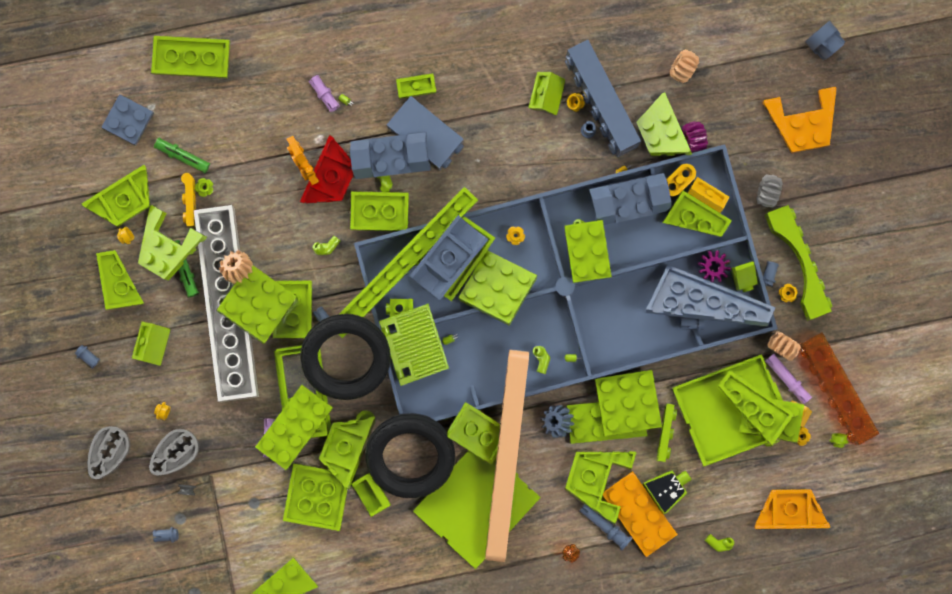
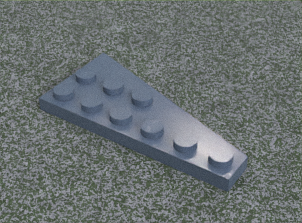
(694, 297)

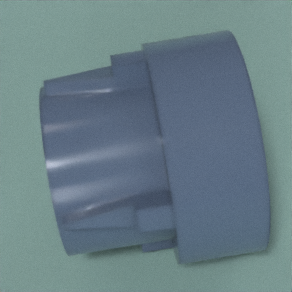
(825, 41)

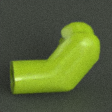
(326, 248)

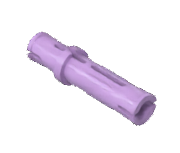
(789, 380)

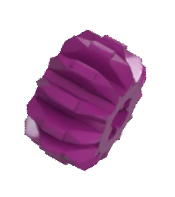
(695, 136)
(720, 269)

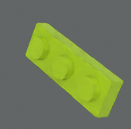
(666, 433)

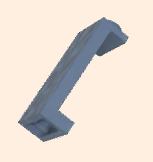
(441, 139)

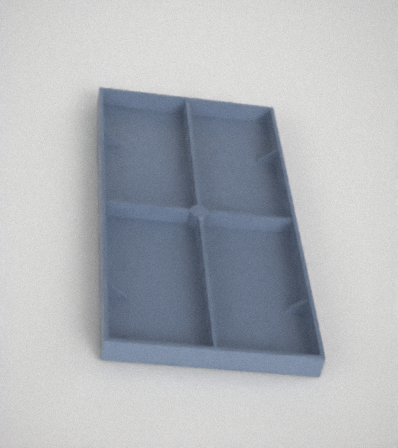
(594, 318)

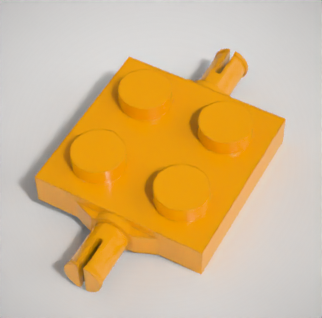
(301, 161)

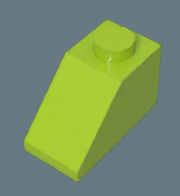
(744, 276)

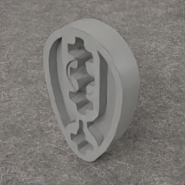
(99, 443)
(183, 458)

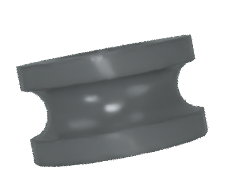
(186, 489)

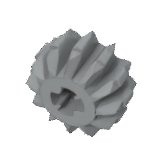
(769, 191)

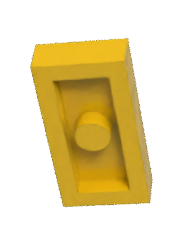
(708, 194)

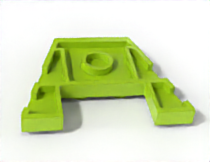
(162, 253)
(589, 478)

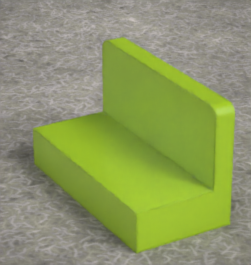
(547, 92)
(151, 343)

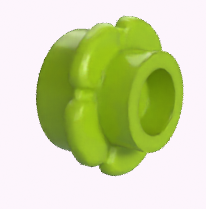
(199, 187)
(839, 440)

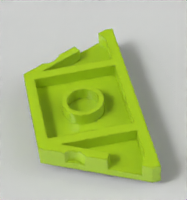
(662, 130)
(122, 199)
(345, 448)

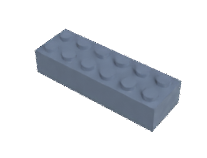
(602, 99)

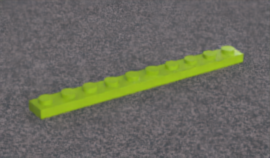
(409, 255)

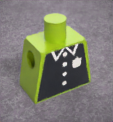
(667, 489)

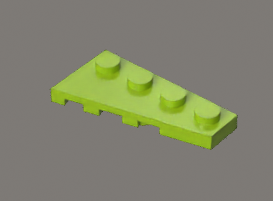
(760, 410)

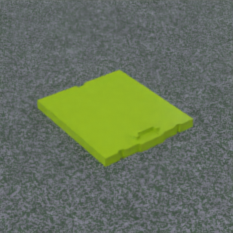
(712, 415)
(463, 507)

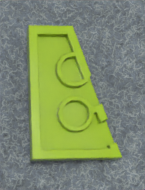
(696, 215)
(116, 283)
(288, 580)

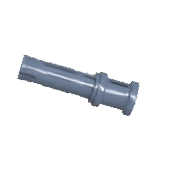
(613, 532)

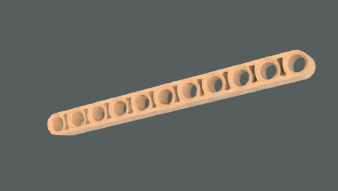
(507, 455)

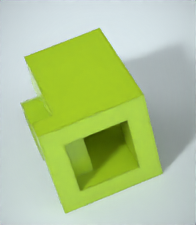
(391, 307)

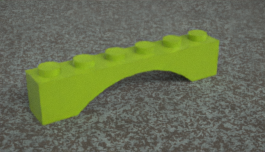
(783, 225)

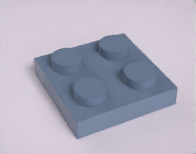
(127, 120)

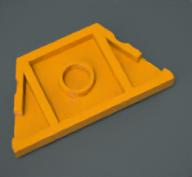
(791, 511)

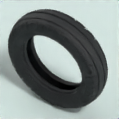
(338, 388)
(402, 486)

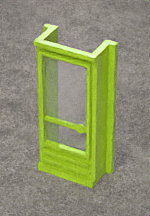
(292, 377)

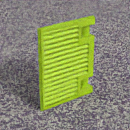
(414, 344)

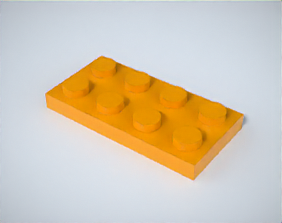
(640, 514)

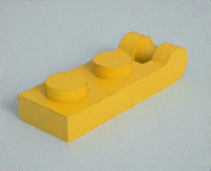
(189, 200)

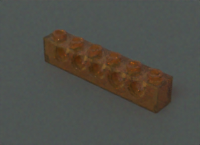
(867, 428)

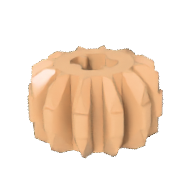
(684, 66)
(236, 267)
(784, 346)

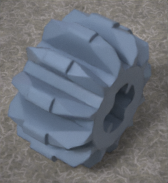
(564, 421)

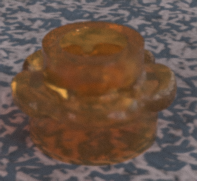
(571, 553)

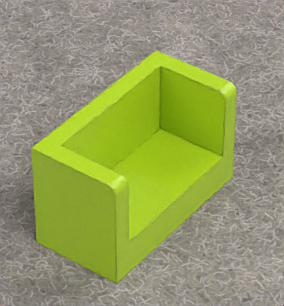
(371, 495)

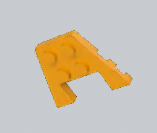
(806, 129)

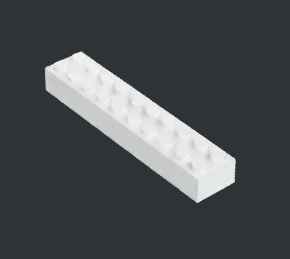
(229, 343)

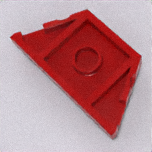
(333, 174)

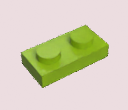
(416, 86)

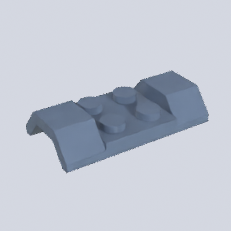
(389, 155)
(631, 199)
(448, 257)

